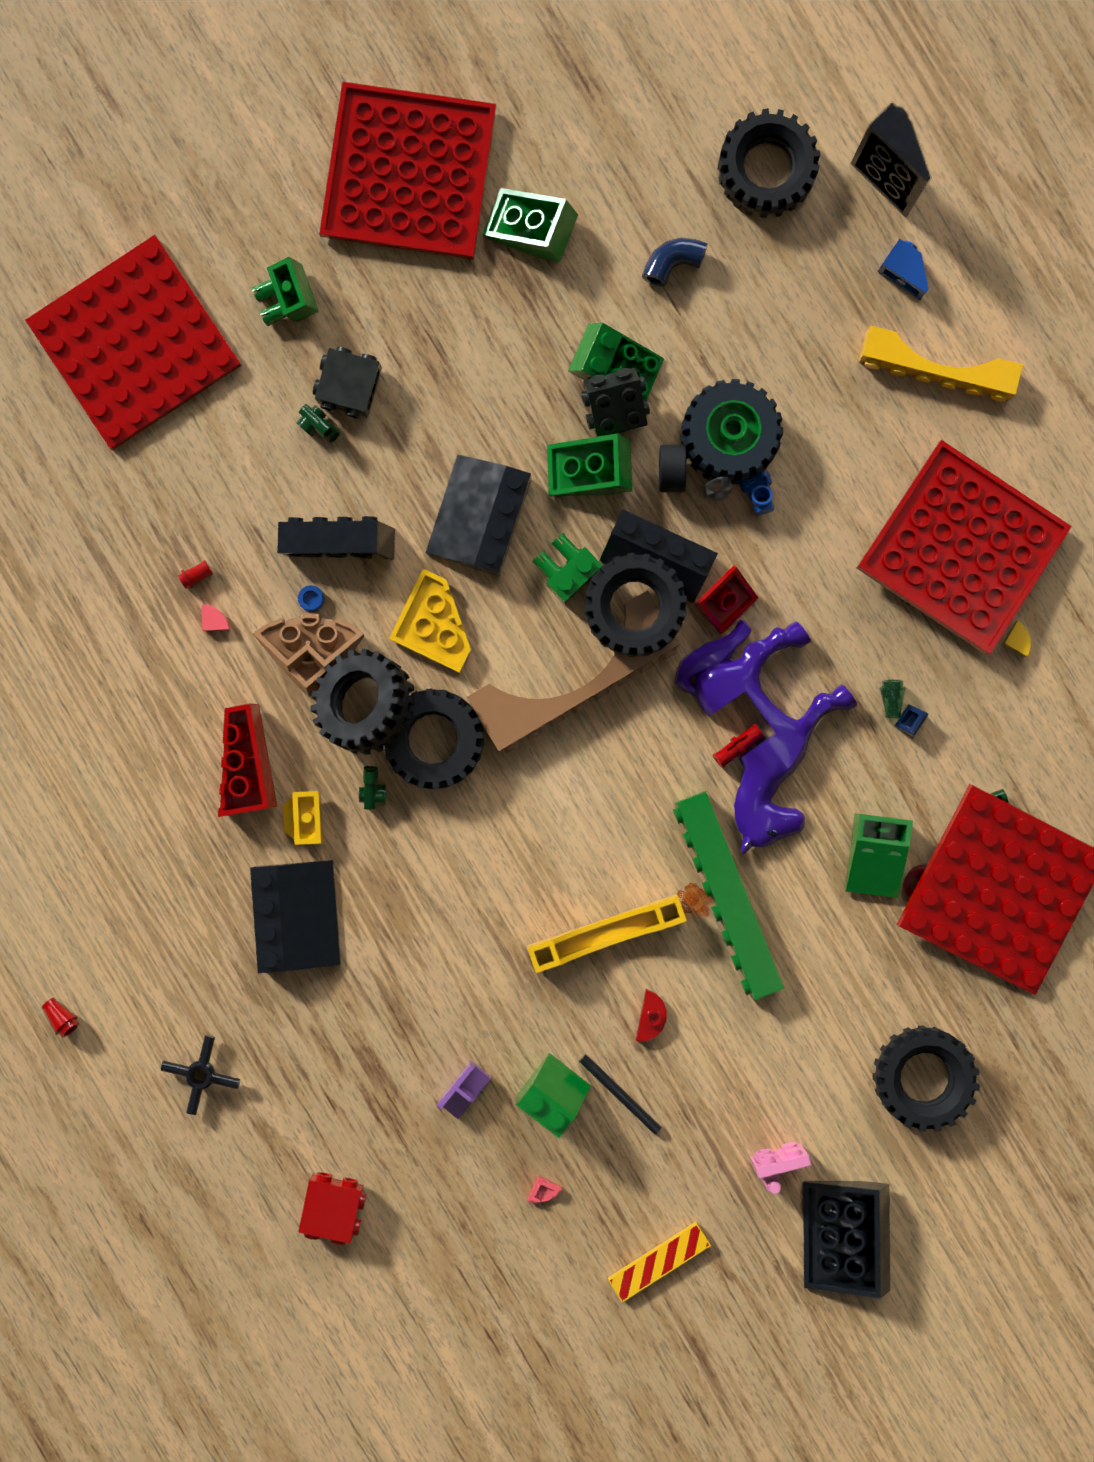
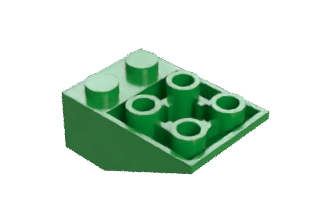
(607, 350)
(878, 855)

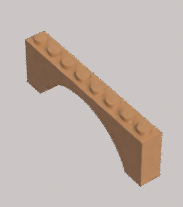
(514, 717)

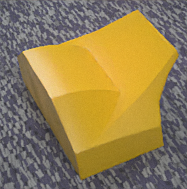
(304, 817)

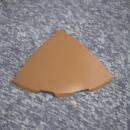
(307, 645)

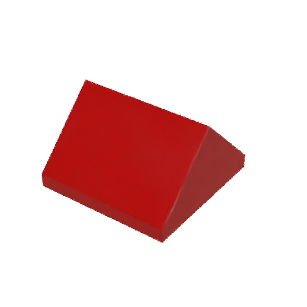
(726, 600)

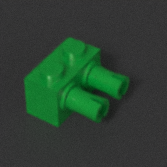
(292, 290)
(572, 577)

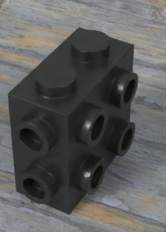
(347, 382)
(615, 402)

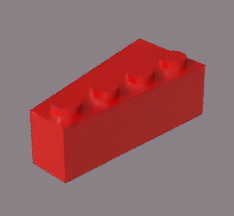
(245, 763)

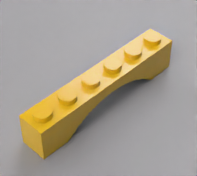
(887, 350)
(606, 932)

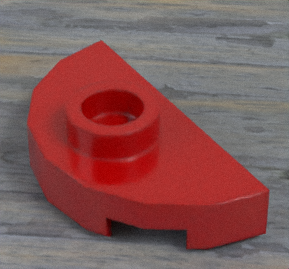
(652, 1017)

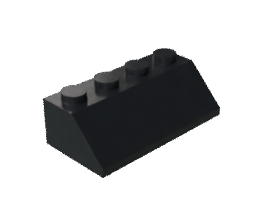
(643, 537)

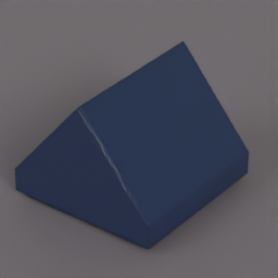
(911, 720)

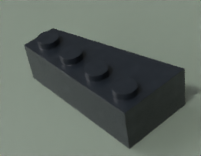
(336, 538)

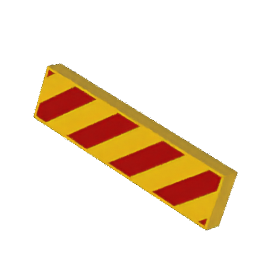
(659, 1261)

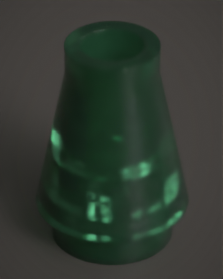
(892, 697)

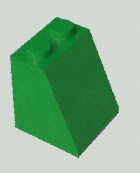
(553, 1095)

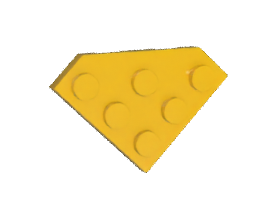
(432, 623)

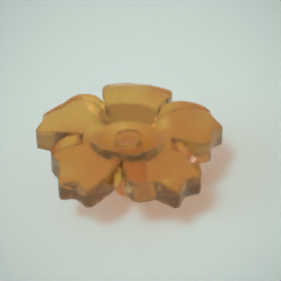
(692, 898)

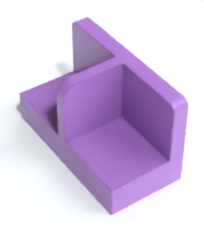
(464, 1090)

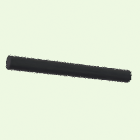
(620, 1094)

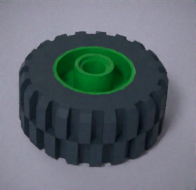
(731, 431)

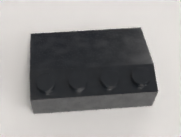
(893, 159)
(479, 514)
(295, 916)
(847, 1237)

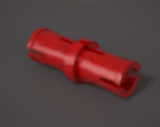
(738, 746)

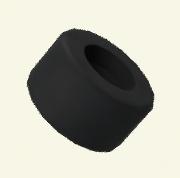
(672, 468)

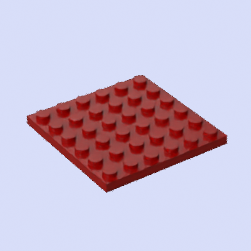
(407, 170)
(133, 342)
(964, 547)
(1001, 889)

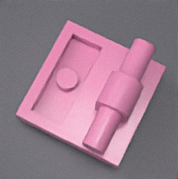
(771, 1163)

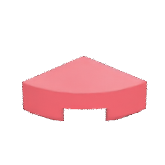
(213, 619)
(543, 1190)

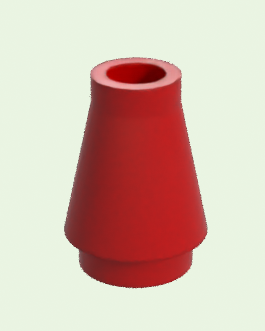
(60, 1018)

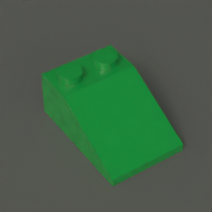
(531, 223)
(590, 466)

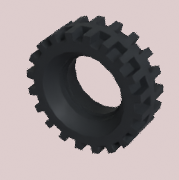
(774, 130)
(646, 571)
(388, 712)
(460, 762)
(948, 1105)

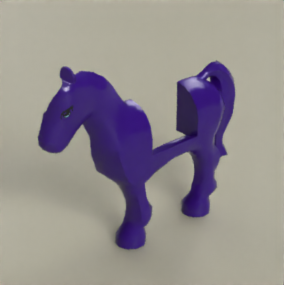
(778, 755)

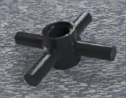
(197, 1085)

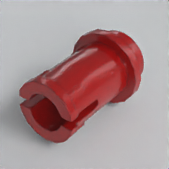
(195, 574)

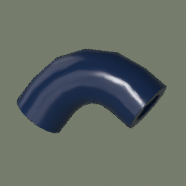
(671, 254)

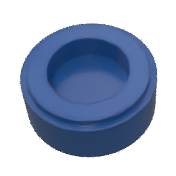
(311, 598)

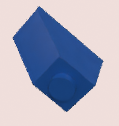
(906, 268)

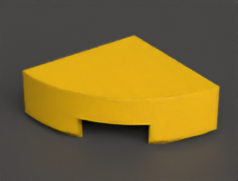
(1018, 639)

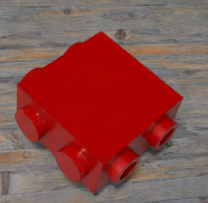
(332, 1208)

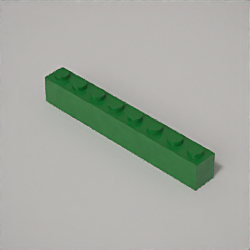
(729, 896)

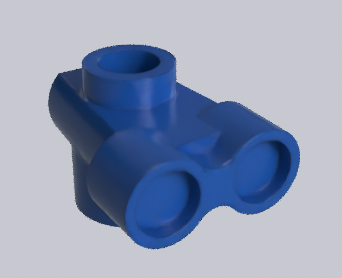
(757, 489)

